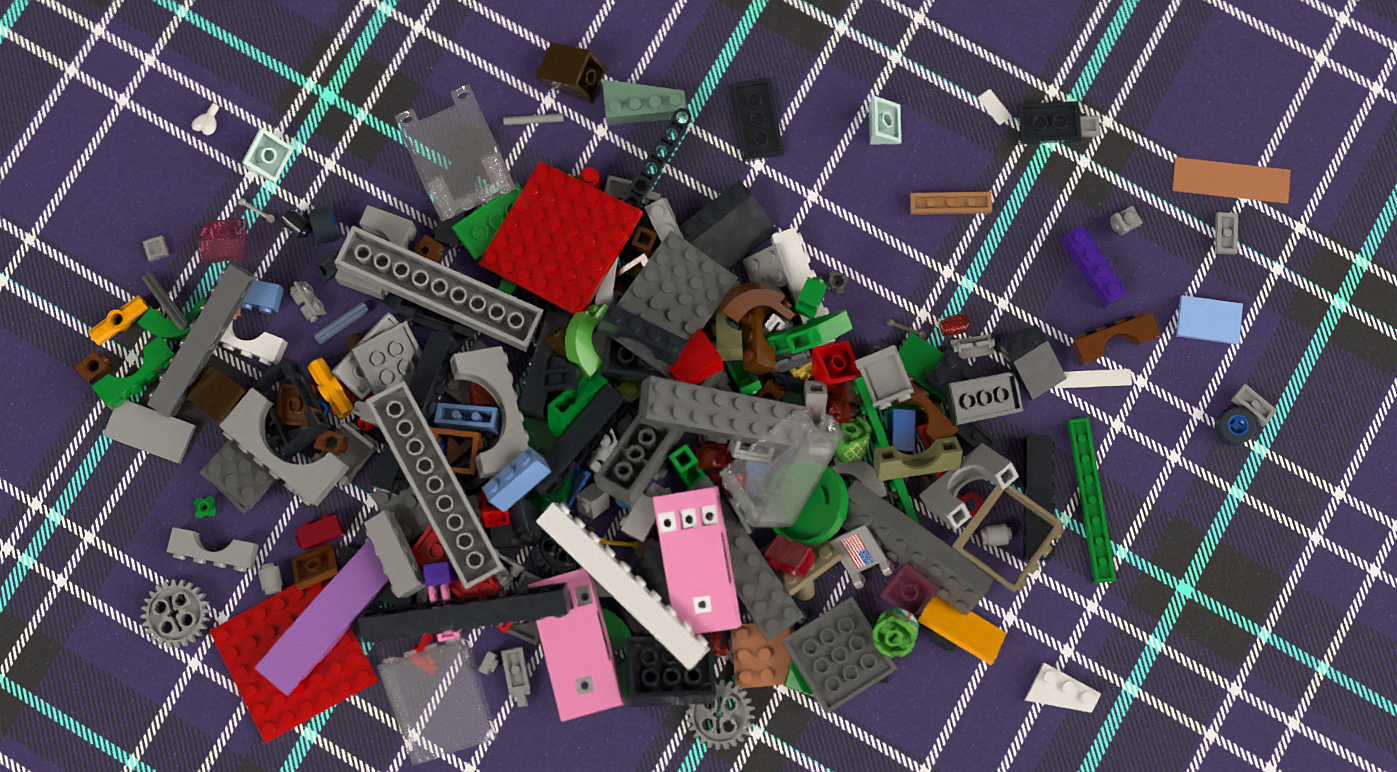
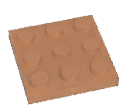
(758, 661)

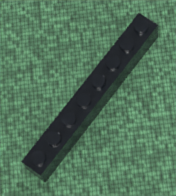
(425, 388)

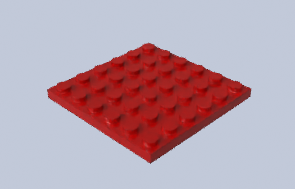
(560, 239)
(250, 637)

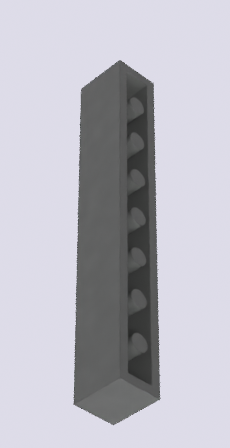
(202, 340)

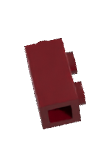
(319, 532)

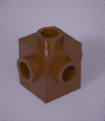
(429, 249)

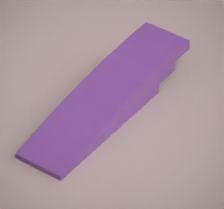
(324, 620)

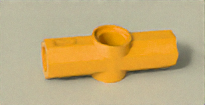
(107, 328)
(330, 388)

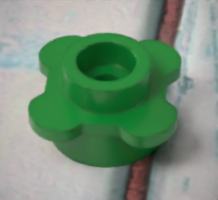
(209, 511)

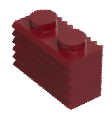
(790, 556)

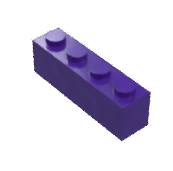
(1093, 266)

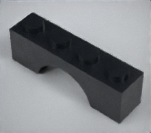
(624, 324)

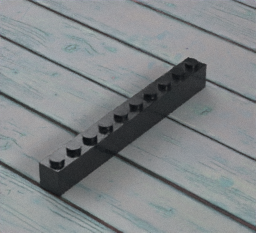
(465, 612)

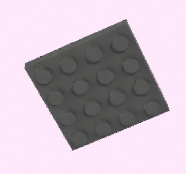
(838, 655)

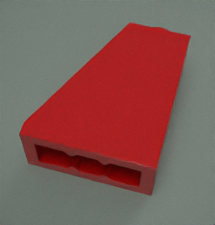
(696, 361)

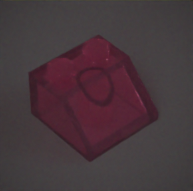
(223, 240)
(909, 590)

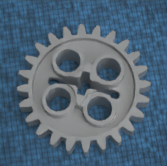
(157, 621)
(740, 716)

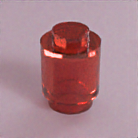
(954, 325)

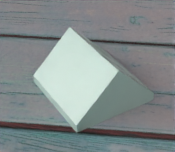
(884, 121)
(267, 155)

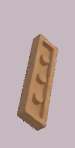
(950, 203)

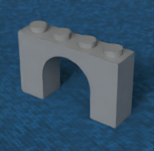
(390, 226)
(979, 464)

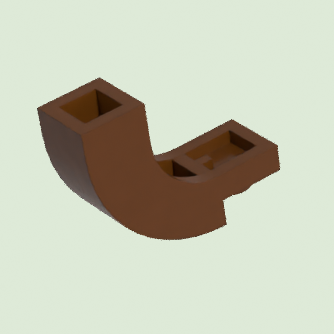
(754, 294)

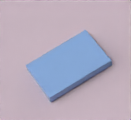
(1209, 320)

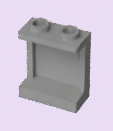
(885, 377)
(357, 454)

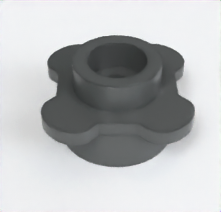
(842, 279)

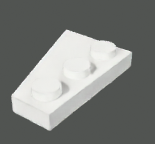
(1061, 690)

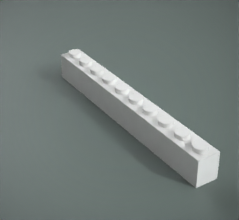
(623, 585)

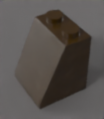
(571, 71)
(216, 394)

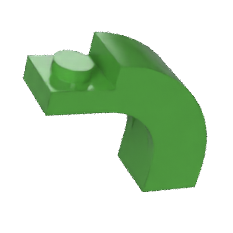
(578, 339)

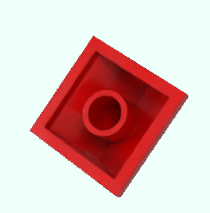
(834, 363)

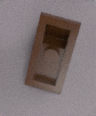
(457, 452)

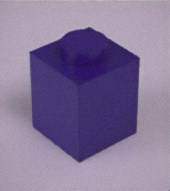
(438, 573)

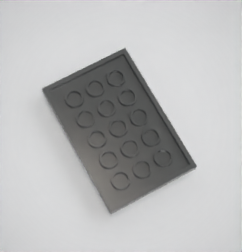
(675, 292)

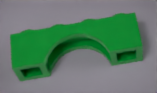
(116, 390)

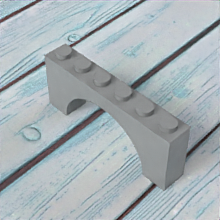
(490, 371)
(247, 427)

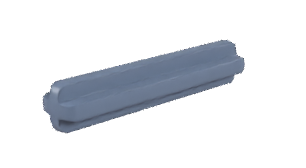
(341, 323)

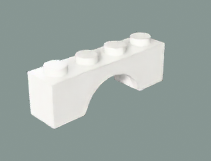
(266, 346)

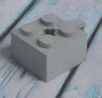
(642, 516)

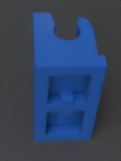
(901, 429)
(579, 483)

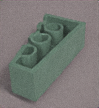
(639, 102)

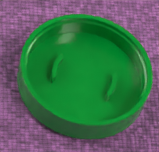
(822, 512)

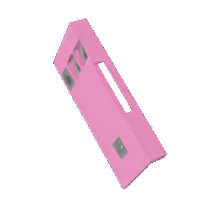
(697, 560)
(578, 651)

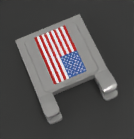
(860, 552)

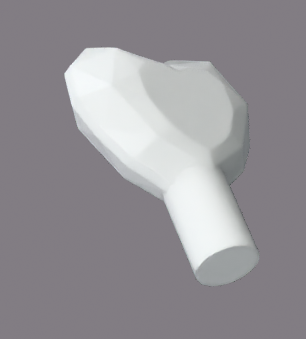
(206, 122)

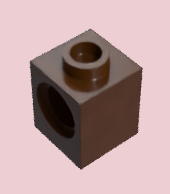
(86, 365)
(774, 389)
(322, 443)

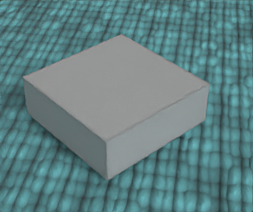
(1090, 126)
(156, 248)

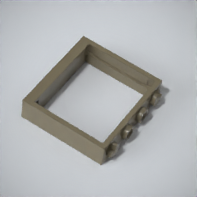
(1043, 550)

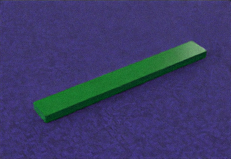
(1091, 500)

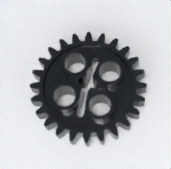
(558, 566)

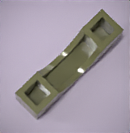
(728, 340)
(942, 456)

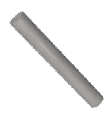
(533, 119)

